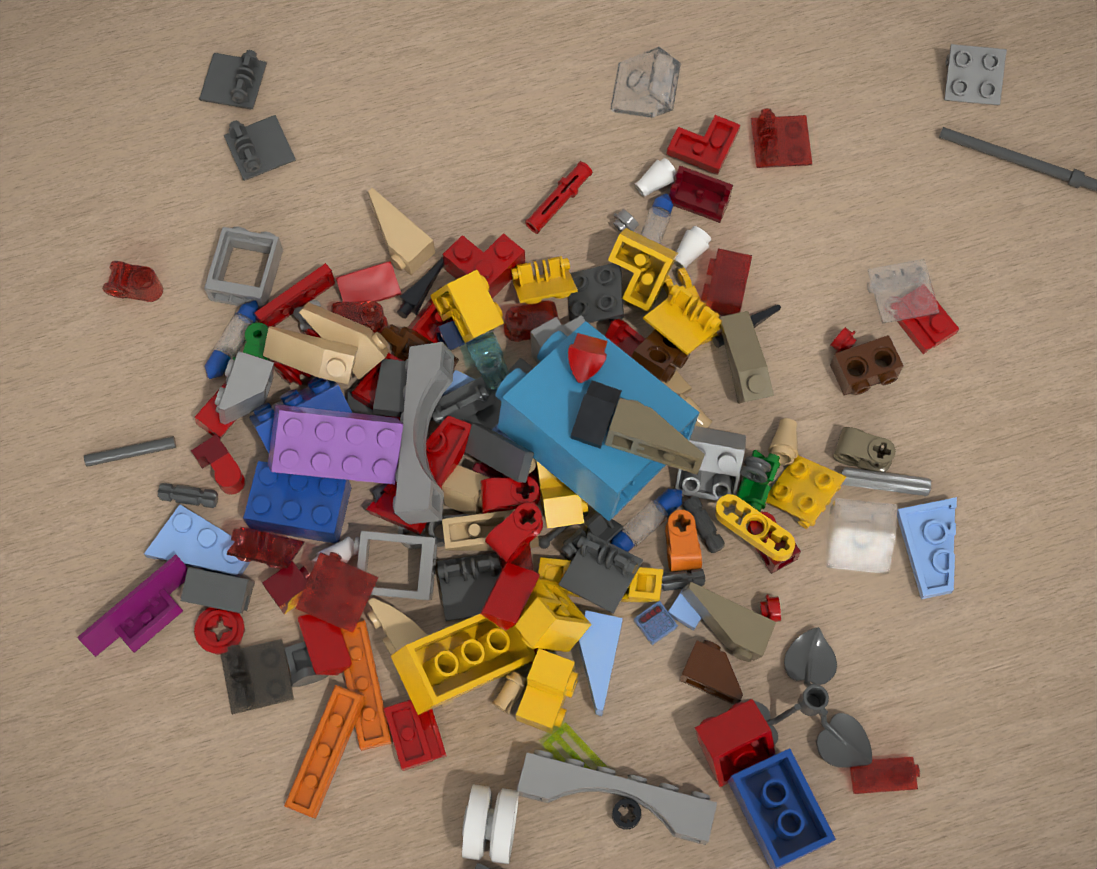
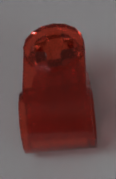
(128, 282)
(362, 313)
(528, 318)

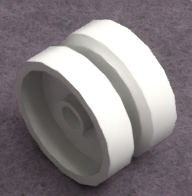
(489, 823)

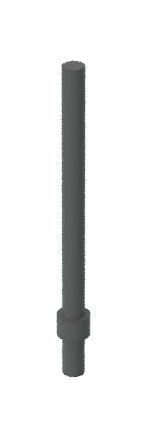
(1074, 178)

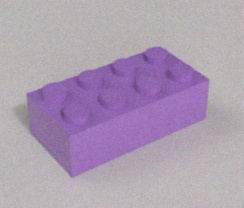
(335, 444)

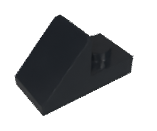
(595, 414)

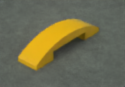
(644, 587)

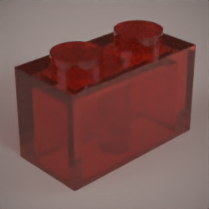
(727, 283)

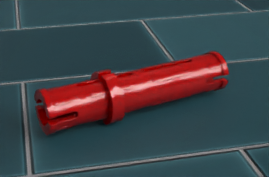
(579, 176)

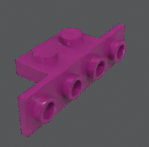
(139, 613)

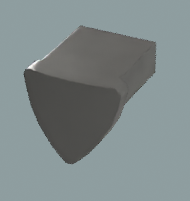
(301, 666)

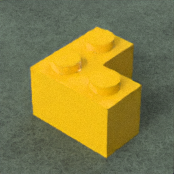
(647, 261)
(468, 305)
(558, 501)
(551, 619)
(546, 690)

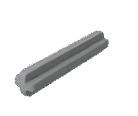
(886, 481)

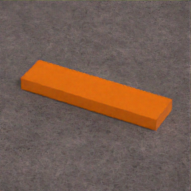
(362, 678)
(325, 751)

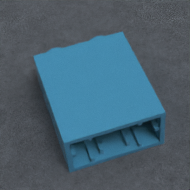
(543, 407)

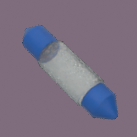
(658, 219)
(231, 340)
(648, 519)

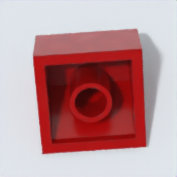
(735, 740)

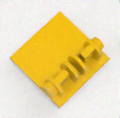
(535, 288)
(684, 321)
(805, 490)

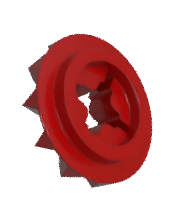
(210, 619)

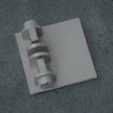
(975, 74)

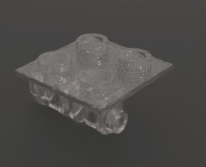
(902, 291)

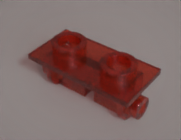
(885, 776)

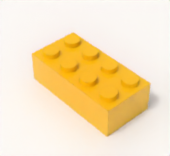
(459, 660)

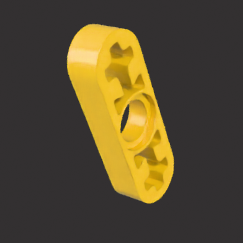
(778, 533)

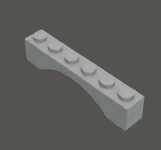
(428, 377)
(682, 814)

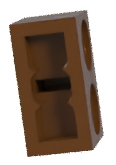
(659, 356)
(863, 360)

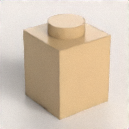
(463, 491)

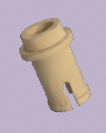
(510, 692)

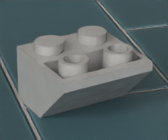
(246, 386)
(720, 466)

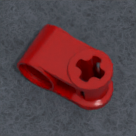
(503, 494)
(512, 535)

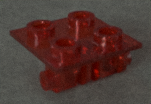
(780, 140)
(264, 547)
(336, 592)

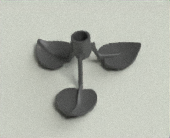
(844, 739)

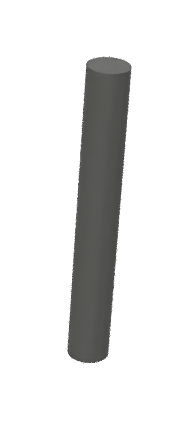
(129, 451)

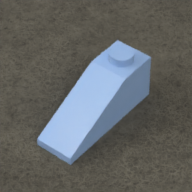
(598, 654)

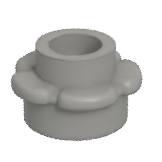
(625, 220)

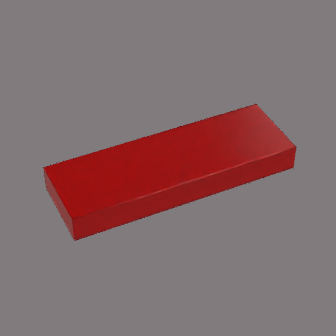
(296, 296)

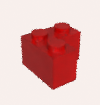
(493, 264)

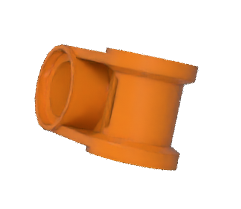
(682, 547)

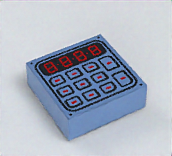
(655, 623)

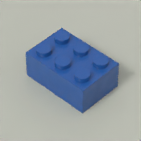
(319, 395)
(297, 505)
(781, 809)

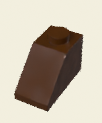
(711, 672)

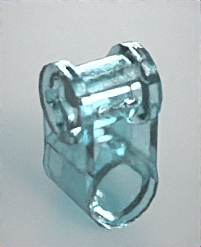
(489, 359)

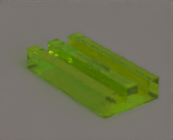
(556, 736)

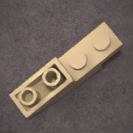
(397, 627)

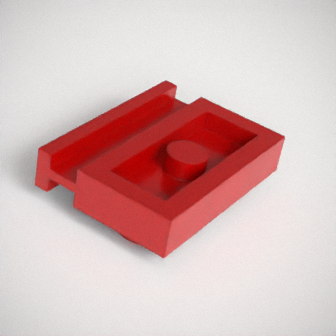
(930, 330)
(414, 735)

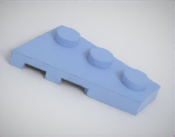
(929, 542)
(196, 544)

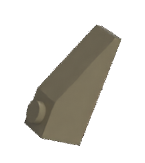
(745, 358)
(648, 435)
(733, 624)

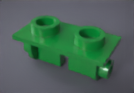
(757, 493)

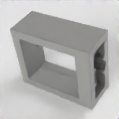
(236, 293)
(427, 562)

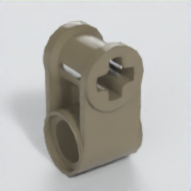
(861, 450)

